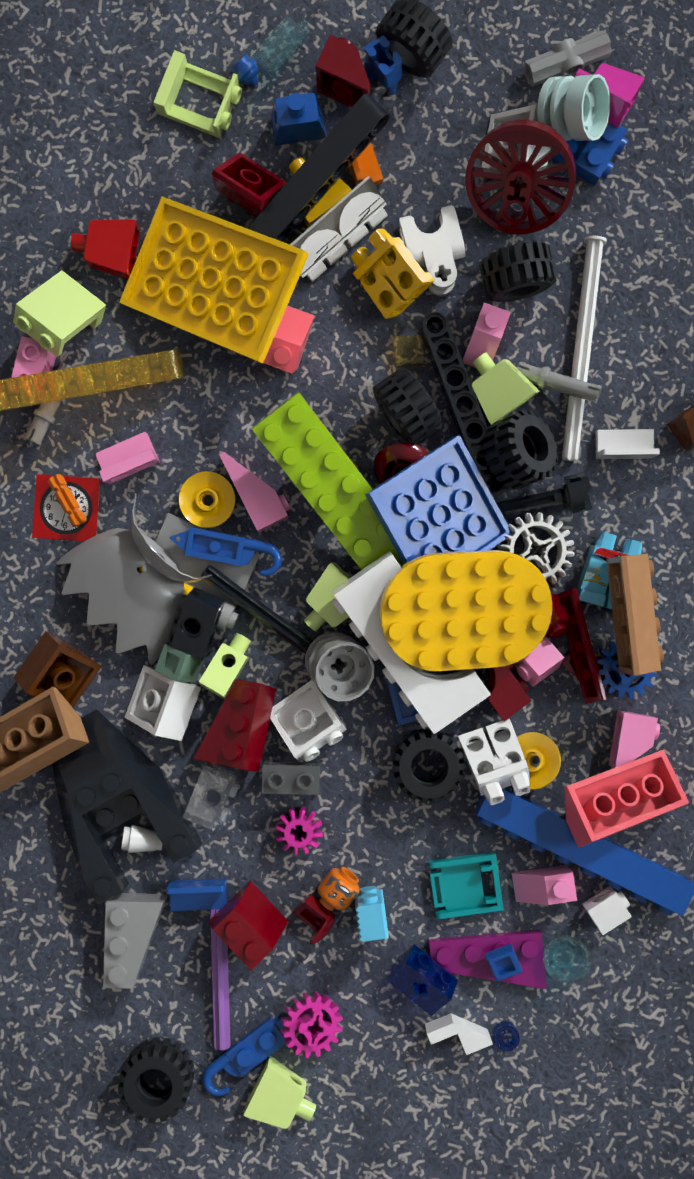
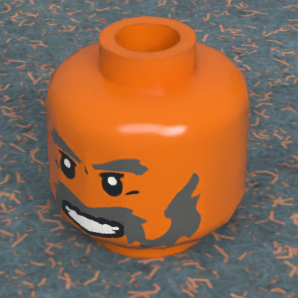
(338, 889)

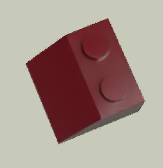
(341, 72)
(246, 183)
(249, 925)

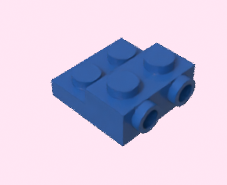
(594, 156)

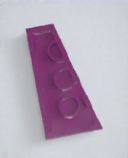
(467, 955)

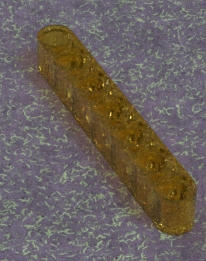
(90, 379)

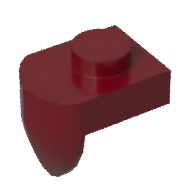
(315, 916)

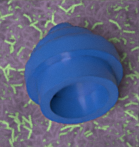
(246, 70)

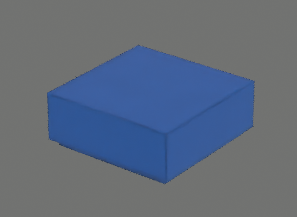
(503, 962)

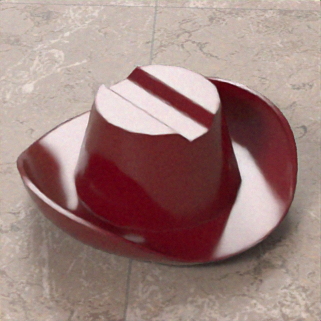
(396, 458)

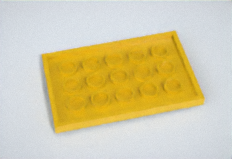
(213, 278)

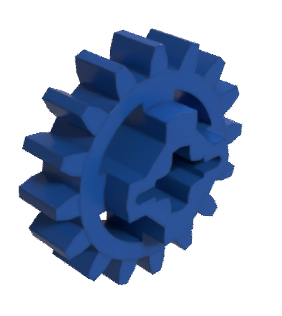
(621, 679)

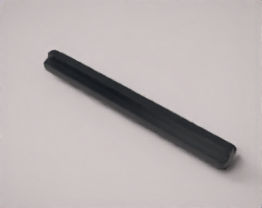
(257, 608)

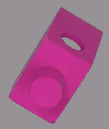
(622, 89)

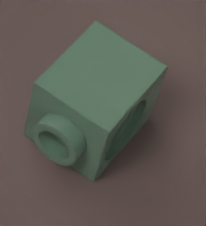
(178, 665)

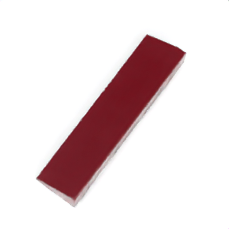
(582, 649)

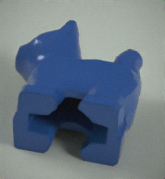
(382, 65)

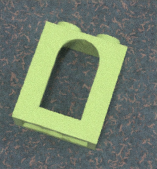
(181, 70)

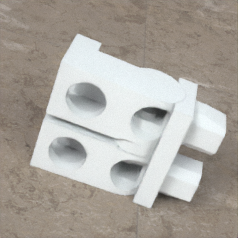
(498, 770)

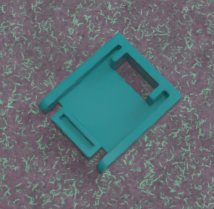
(460, 885)

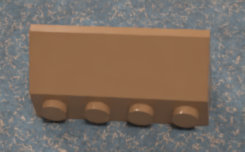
(634, 614)
(37, 736)

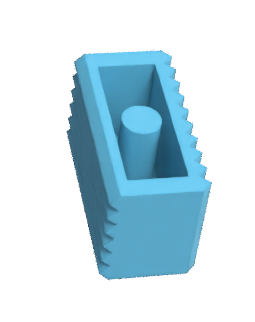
(371, 914)

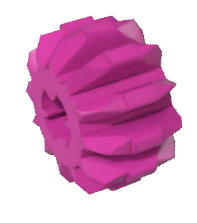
(290, 835)

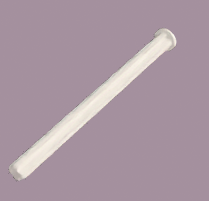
(583, 343)

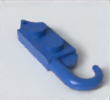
(226, 548)
(246, 1053)

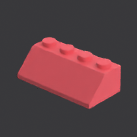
(622, 798)

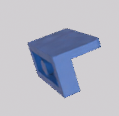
(197, 894)

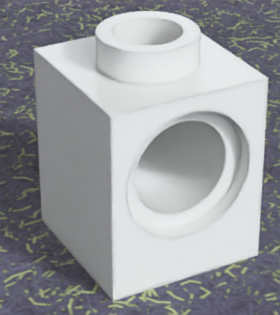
(607, 909)

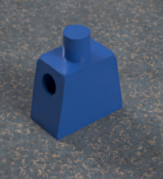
(297, 119)

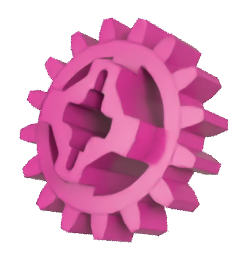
(319, 1033)

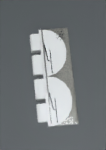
(340, 224)

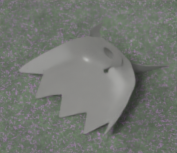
(138, 602)

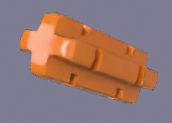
(67, 500)

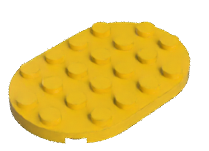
(465, 610)

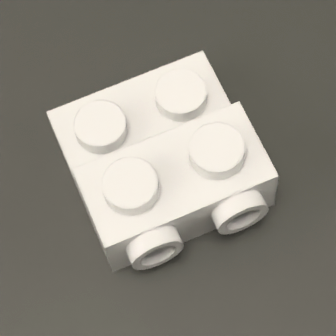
(307, 722)

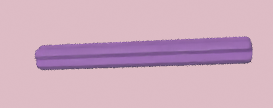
(220, 990)

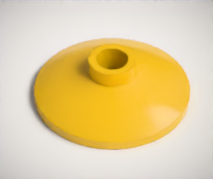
(203, 485)
(540, 745)

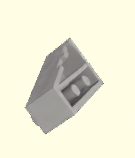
(128, 935)

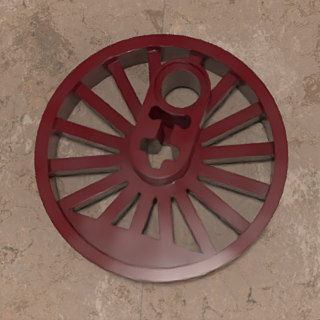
(533, 177)

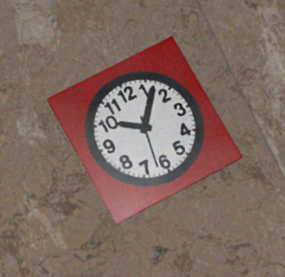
(52, 521)

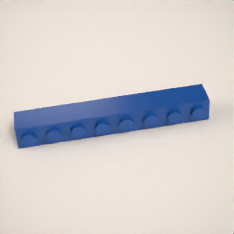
(603, 857)

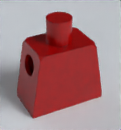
(109, 246)

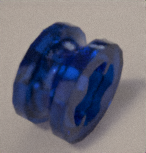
(502, 1027)

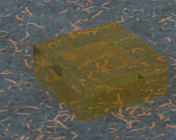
(408, 350)

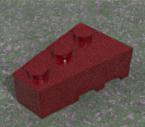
(240, 727)

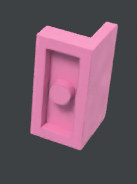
(126, 458)

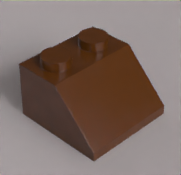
(56, 665)

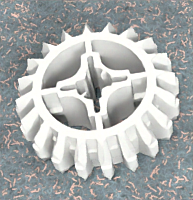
(529, 539)

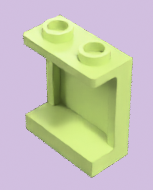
(58, 312)

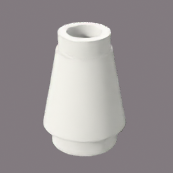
(140, 840)

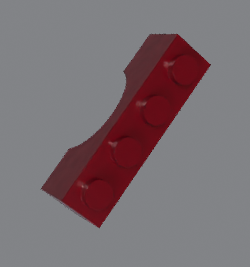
(506, 691)

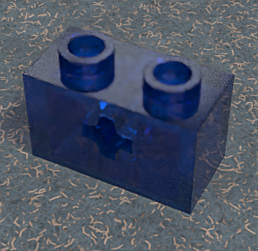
(423, 980)

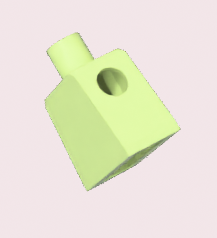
(500, 387)
(321, 598)
(219, 678)
(278, 1096)

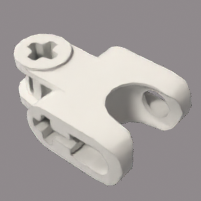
(436, 250)

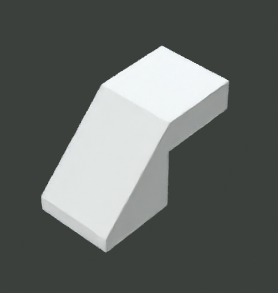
(471, 1035)

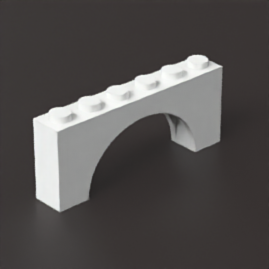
(435, 696)

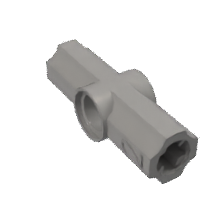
(567, 58)

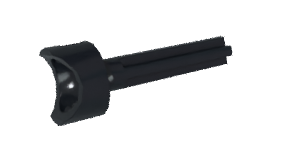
(573, 494)

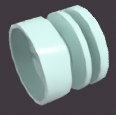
(575, 106)

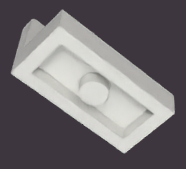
(625, 444)

